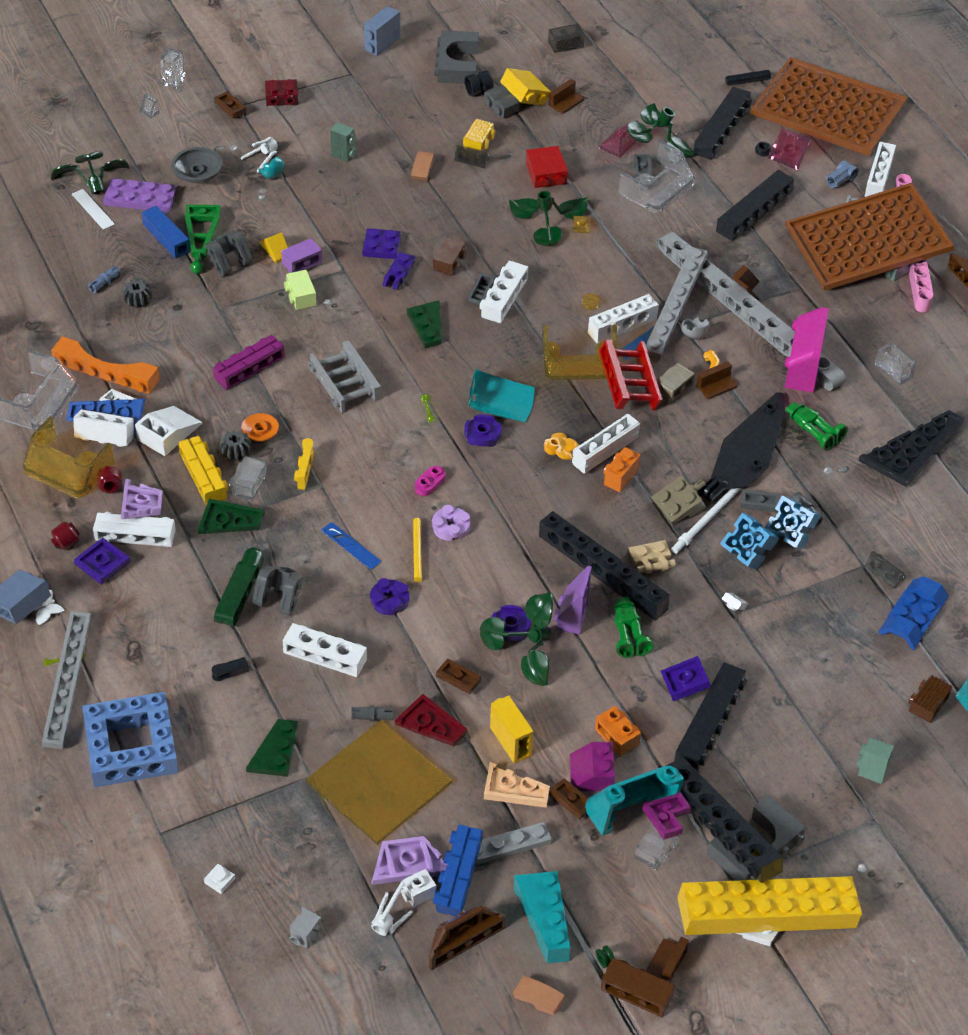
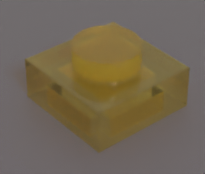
(581, 224)

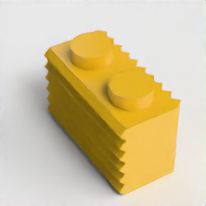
(479, 135)

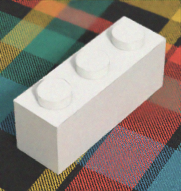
(103, 428)

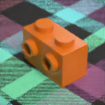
(621, 469)
(616, 728)

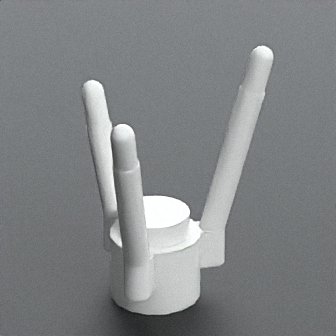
(267, 146)
(383, 922)

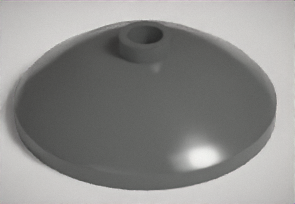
(197, 164)

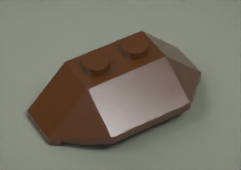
(464, 933)

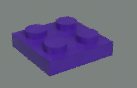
(381, 243)
(102, 560)
(685, 678)

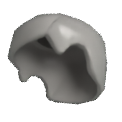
(695, 328)

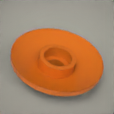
(260, 426)

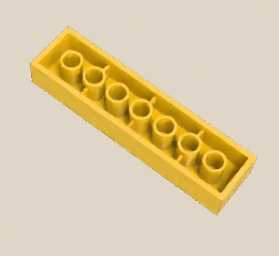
(769, 905)

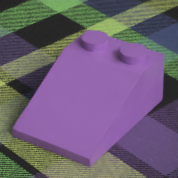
(574, 603)

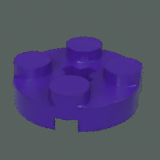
(473, 431)
(387, 587)
(519, 618)

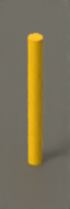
(417, 549)

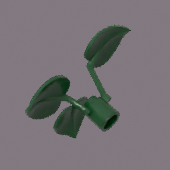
(653, 117)
(94, 182)
(547, 236)
(539, 610)

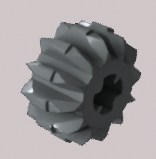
(137, 293)
(235, 444)

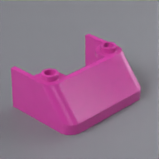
(806, 350)

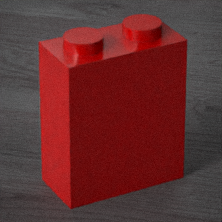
(546, 166)

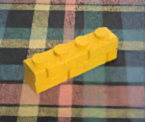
(203, 469)

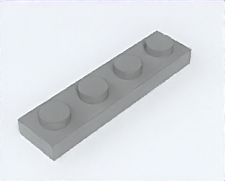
(513, 842)

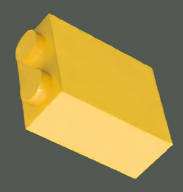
(525, 86)
(511, 729)

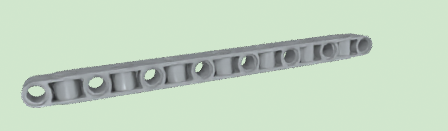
(747, 308)

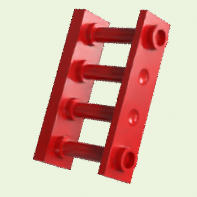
(618, 383)

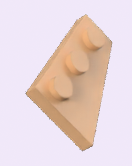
(510, 788)

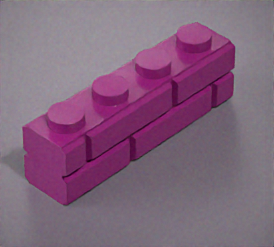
(248, 362)

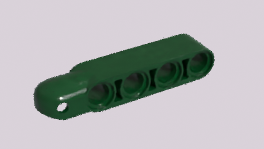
(239, 587)

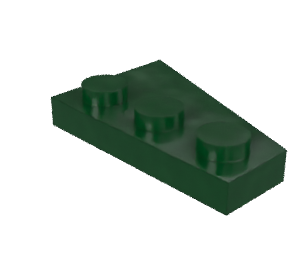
(427, 323)
(229, 517)
(276, 750)

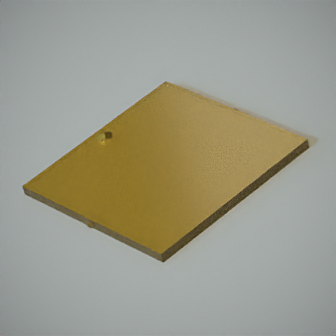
(378, 781)

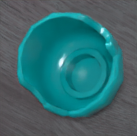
(272, 169)

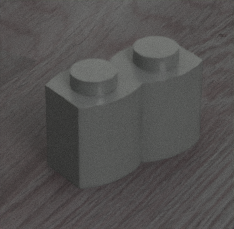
(501, 101)

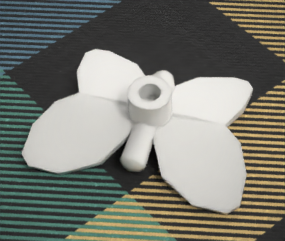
(46, 609)

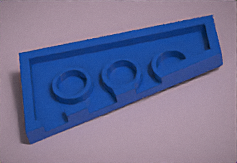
(125, 408)

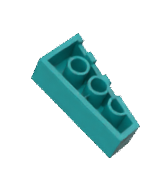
(544, 908)

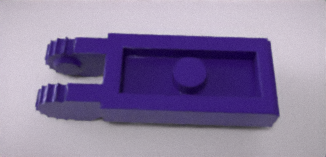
(399, 270)

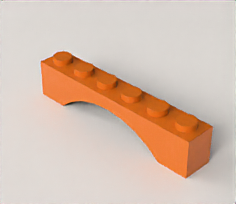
(137, 376)

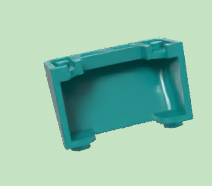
(644, 787)

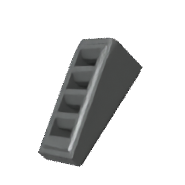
(482, 278)

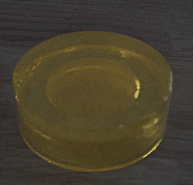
(590, 301)

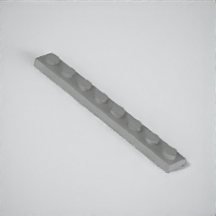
(675, 302)
(66, 680)

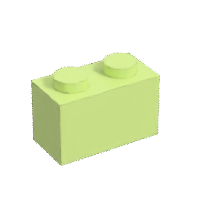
(300, 289)

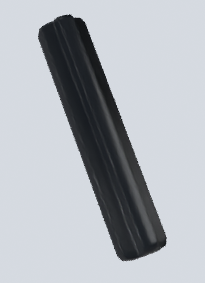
(747, 77)

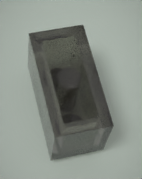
(566, 38)

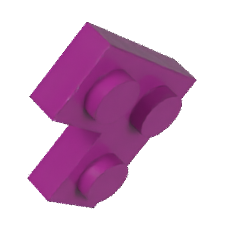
(664, 812)

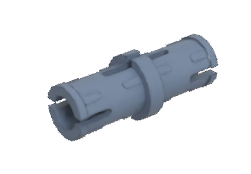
(104, 279)

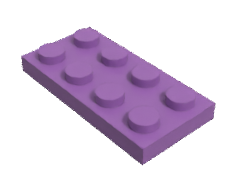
(140, 194)

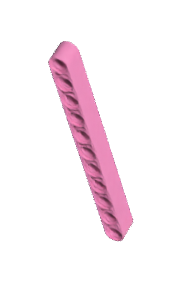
(918, 271)

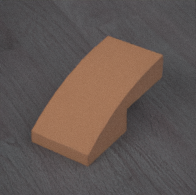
(422, 165)
(541, 995)

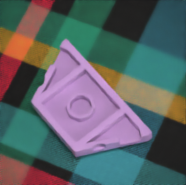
(140, 501)
(405, 858)

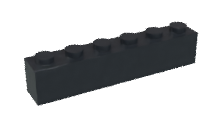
(722, 123)
(755, 205)
(711, 715)

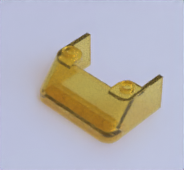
(573, 366)
(60, 470)

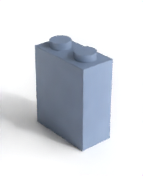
(382, 30)
(21, 595)

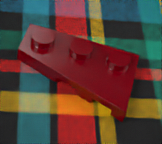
(431, 721)

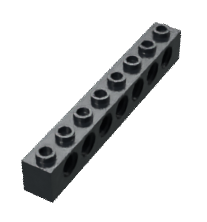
(604, 564)
(728, 825)

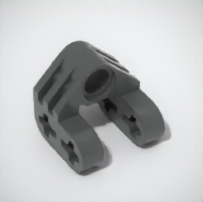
(224, 244)
(280, 578)

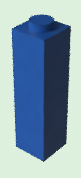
(166, 232)

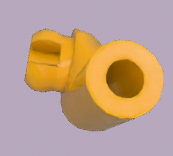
(712, 357)

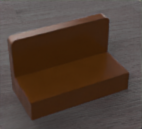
(565, 97)
(746, 280)
(716, 380)
(668, 958)

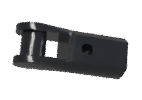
(229, 669)

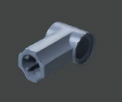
(844, 172)

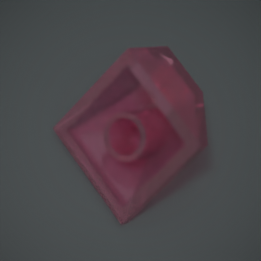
(789, 148)

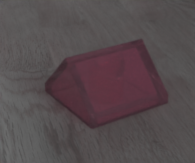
(618, 142)

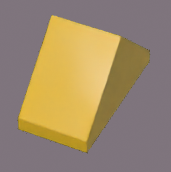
(274, 245)

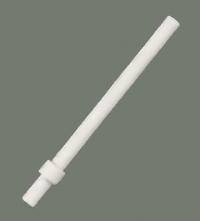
(686, 538)

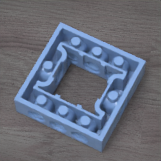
(133, 763)

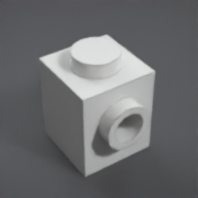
(418, 888)

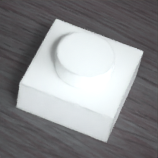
(734, 602)
(219, 878)

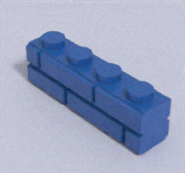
(459, 870)

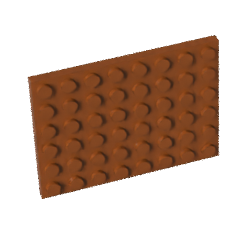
(829, 106)
(868, 236)

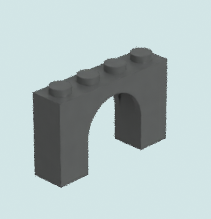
(454, 43)
(777, 822)

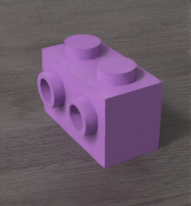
(302, 256)

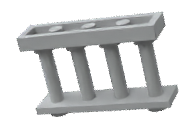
(355, 365)

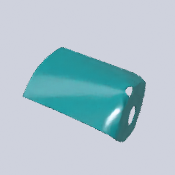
(501, 396)

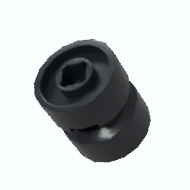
(478, 83)

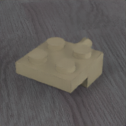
(679, 499)

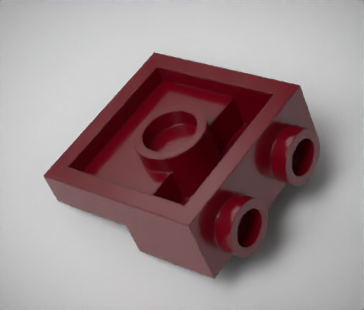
(281, 92)

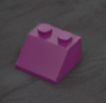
(592, 766)

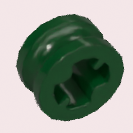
(604, 956)

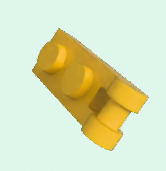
(304, 464)

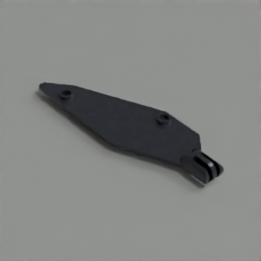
(746, 450)

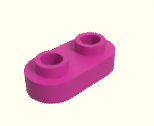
(430, 480)

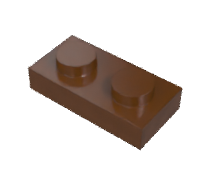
(230, 104)
(458, 676)
(569, 798)

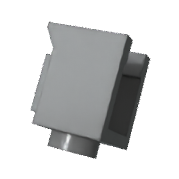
(305, 928)

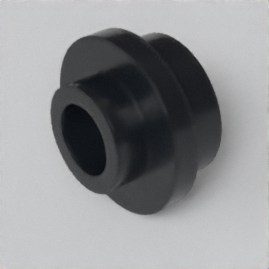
(763, 149)

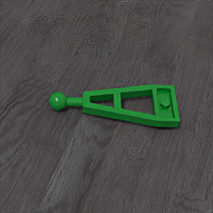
(201, 213)

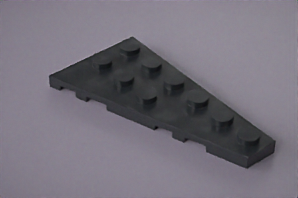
(911, 451)

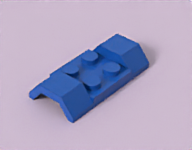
(915, 610)

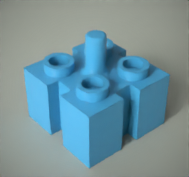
(792, 522)
(749, 541)

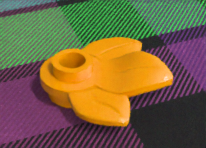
(560, 446)

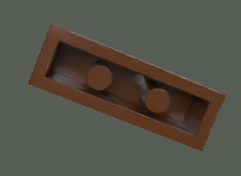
(637, 987)

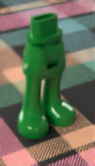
(808, 418)
(628, 617)

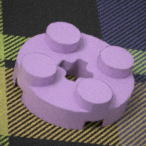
(451, 514)

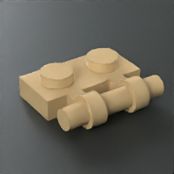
(650, 553)

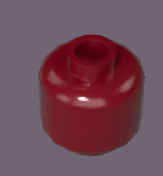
(109, 479)
(65, 535)

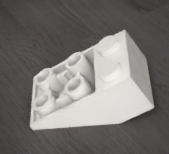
(165, 429)

